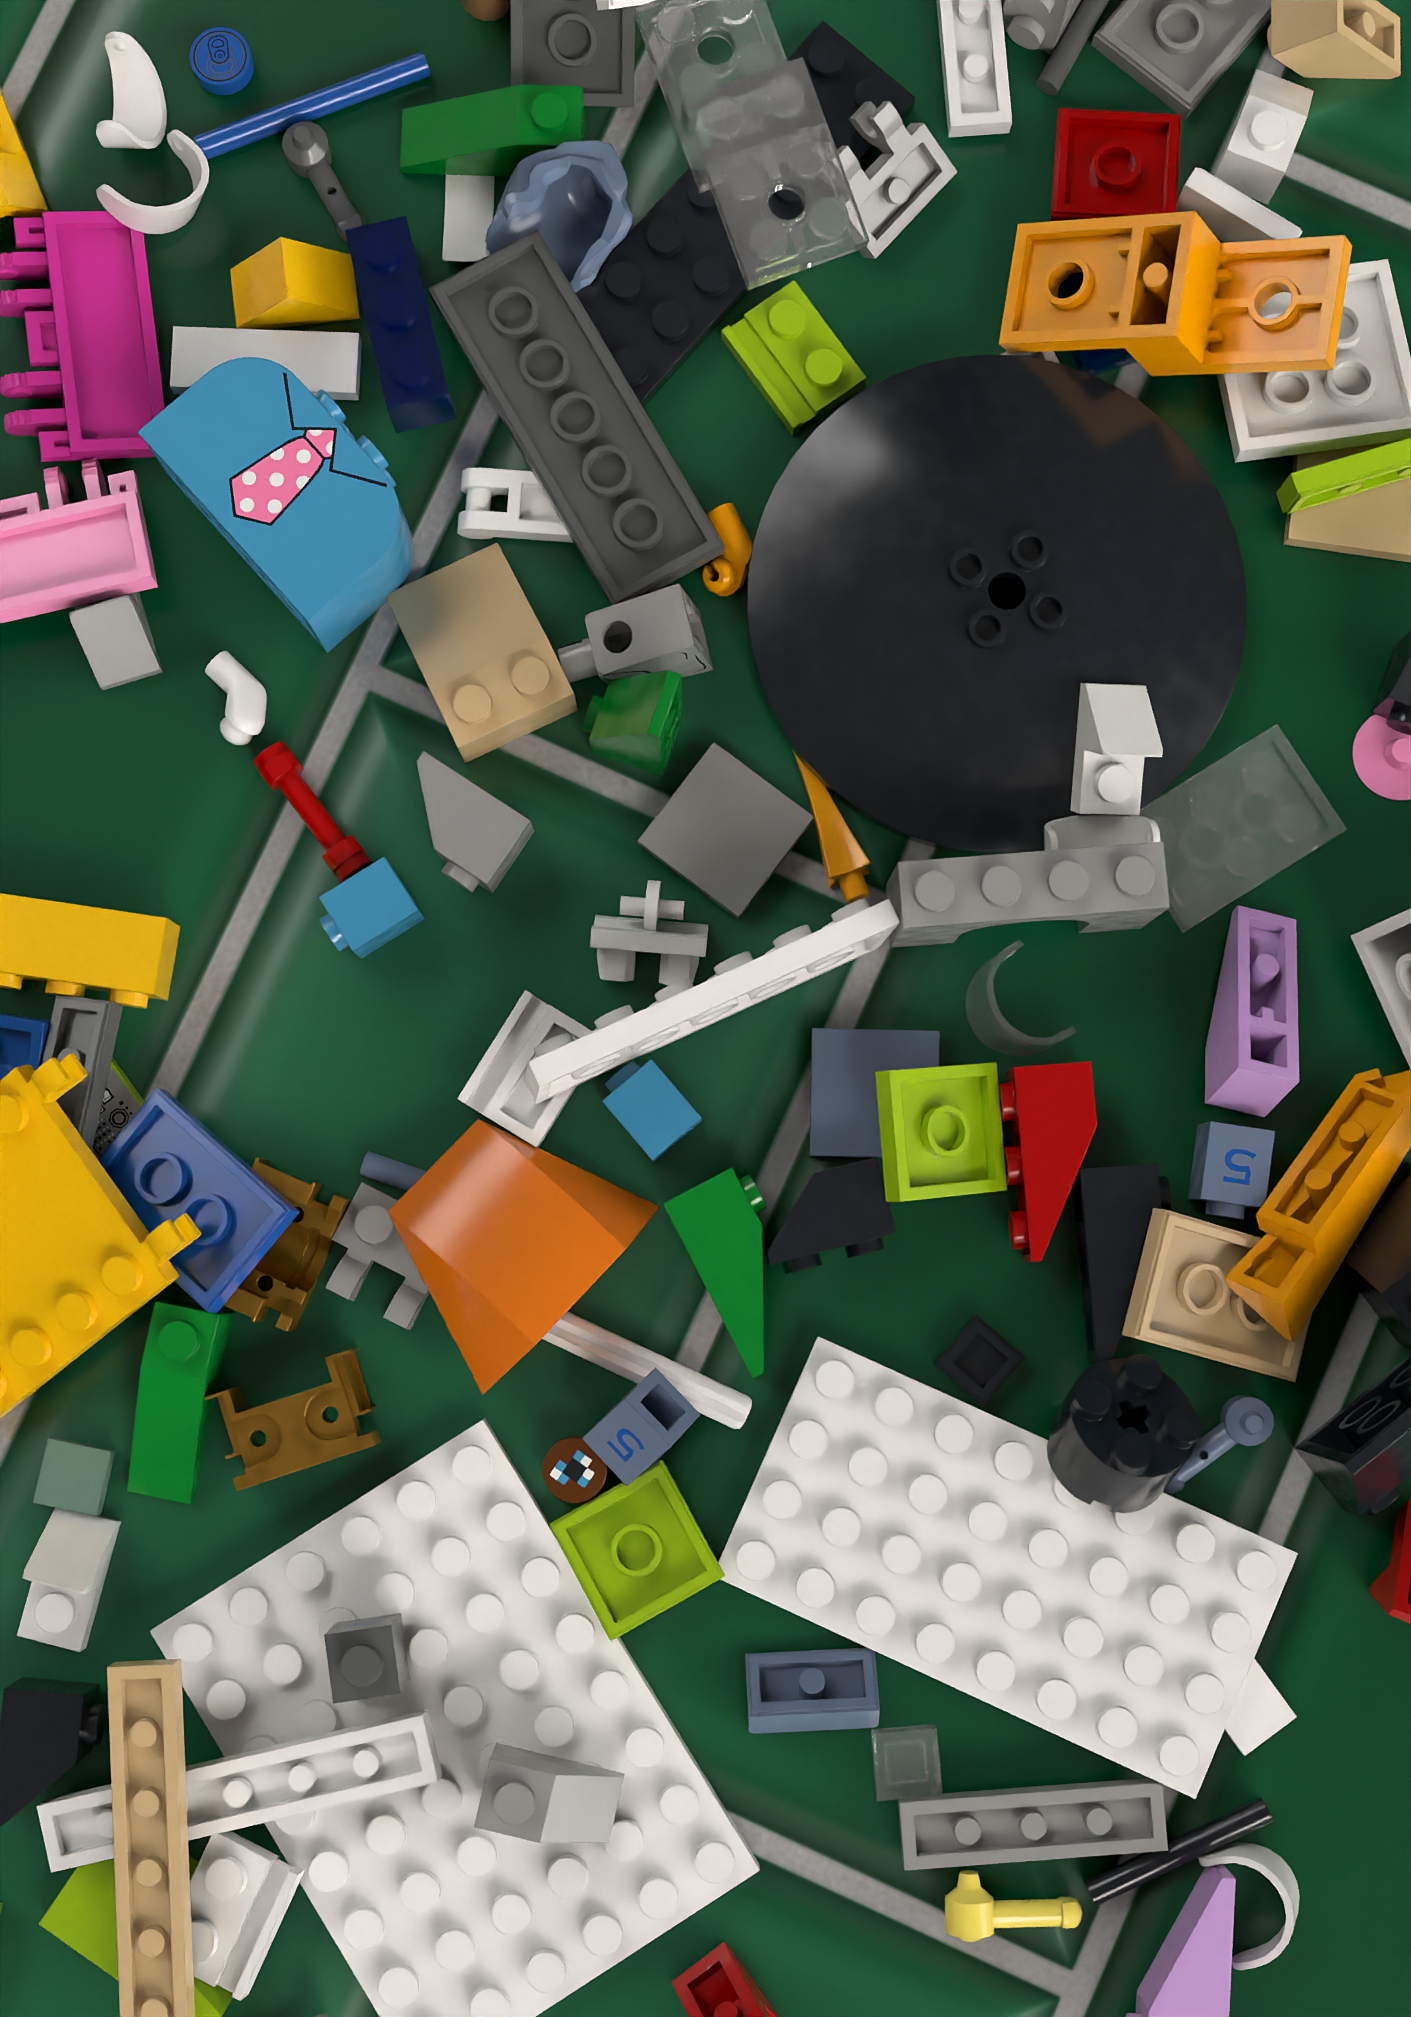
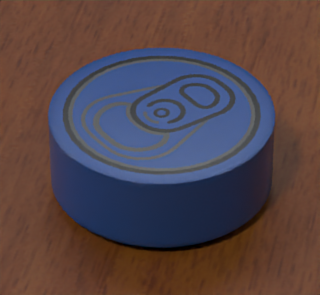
(221, 61)

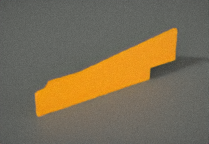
(1325, 1200)

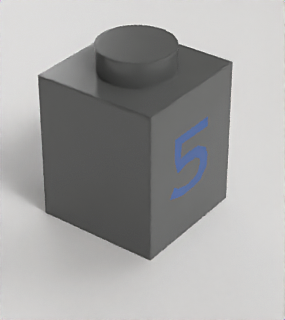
(367, 1658)

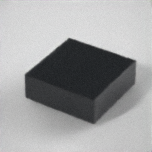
(979, 1360)

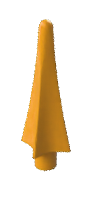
(840, 851)

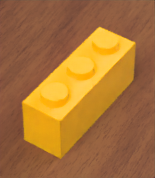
(86, 949)

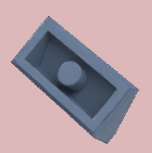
(812, 1690)

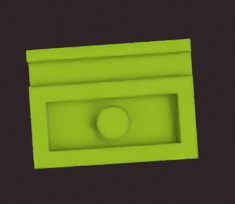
(793, 357)

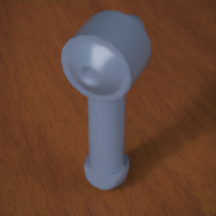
(1241, 1421)

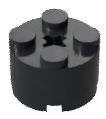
(1122, 1433)

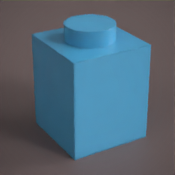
(369, 909)
(650, 1108)

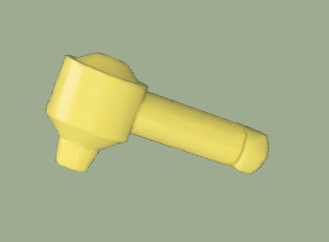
(975, 1914)

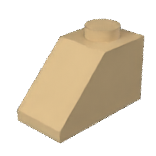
(1336, 38)

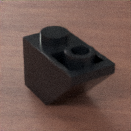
(834, 1211)

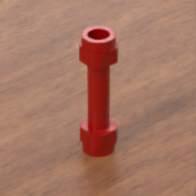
(282, 772)

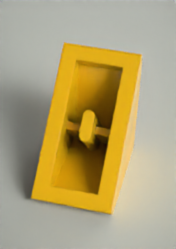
(294, 286)

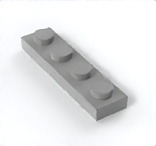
(1032, 1824)

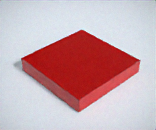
(1114, 164)

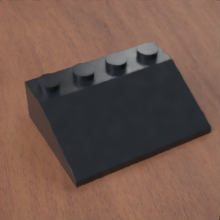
(1366, 1445)

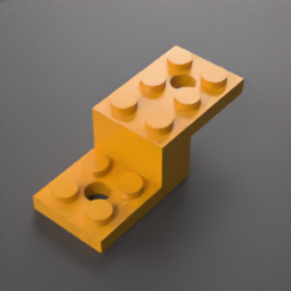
(1176, 295)

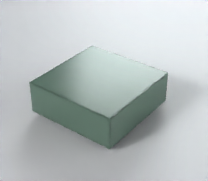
(74, 1476)

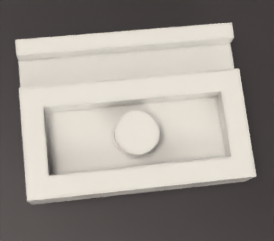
(498, 1081)
(237, 1910)

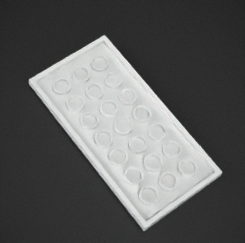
(979, 1568)

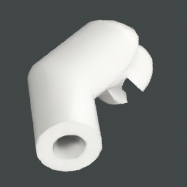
(245, 699)

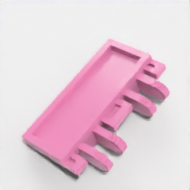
(73, 549)

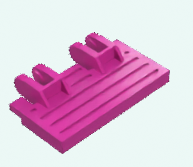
(92, 326)

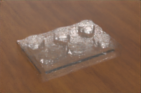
(1239, 825)

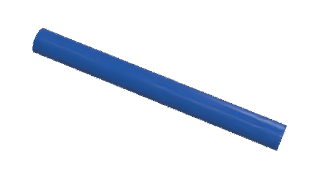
(313, 105)

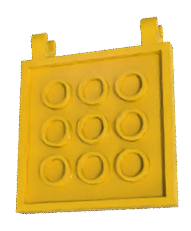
(68, 1237)

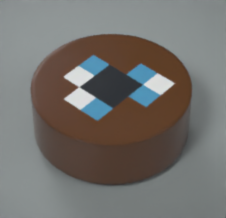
(573, 1470)

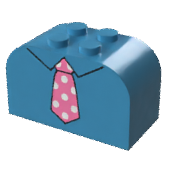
(288, 491)

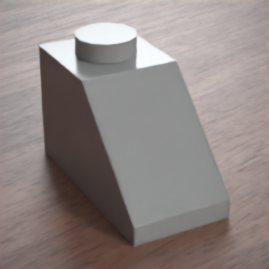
(470, 827)
(547, 1798)

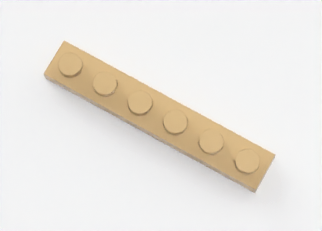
(150, 1839)

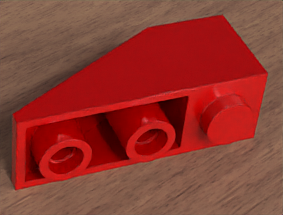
(1050, 1131)

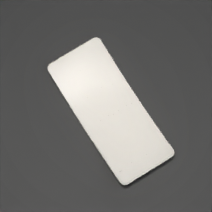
(467, 217)

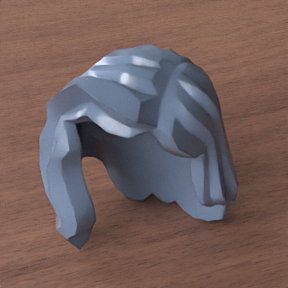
(572, 200)

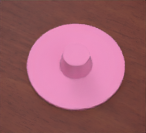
(1383, 759)

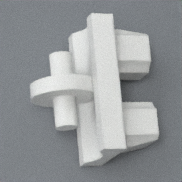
(621, 937)

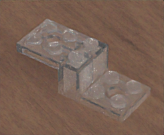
(752, 133)

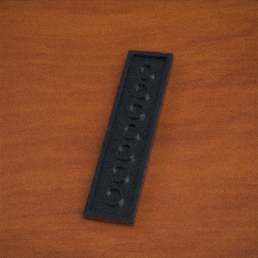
(677, 267)

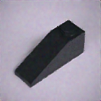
(1111, 1228)

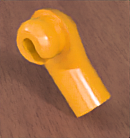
(728, 571)

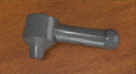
(310, 157)

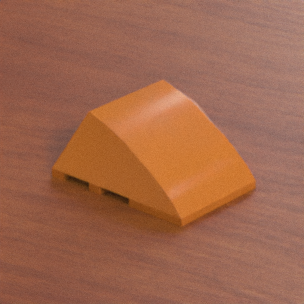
(510, 1242)

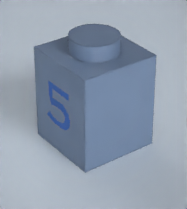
(1230, 1168)
(641, 1426)

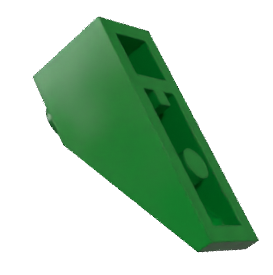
(490, 129)
(637, 720)
(725, 1244)
(171, 1416)

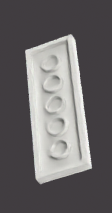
(688, 1008)

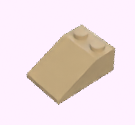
(482, 652)

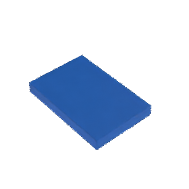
(176, 1165)

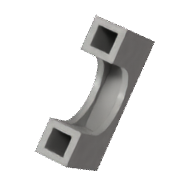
(1094, 885)

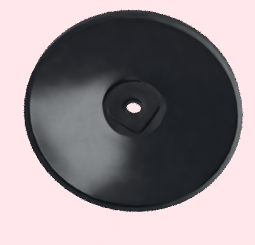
(881, 617)

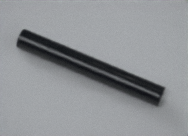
(1180, 1851)

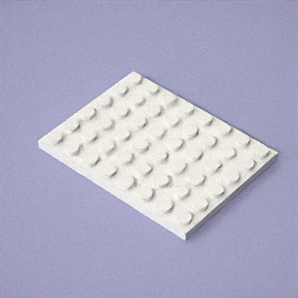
(496, 1654)

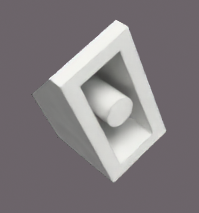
(1264, 136)

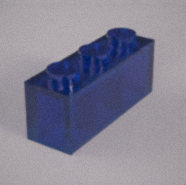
(400, 324)

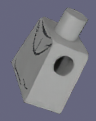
(662, 632)

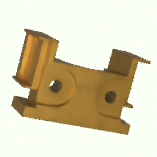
(296, 1255)
(298, 1425)

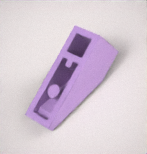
(1254, 1015)
(1196, 1958)

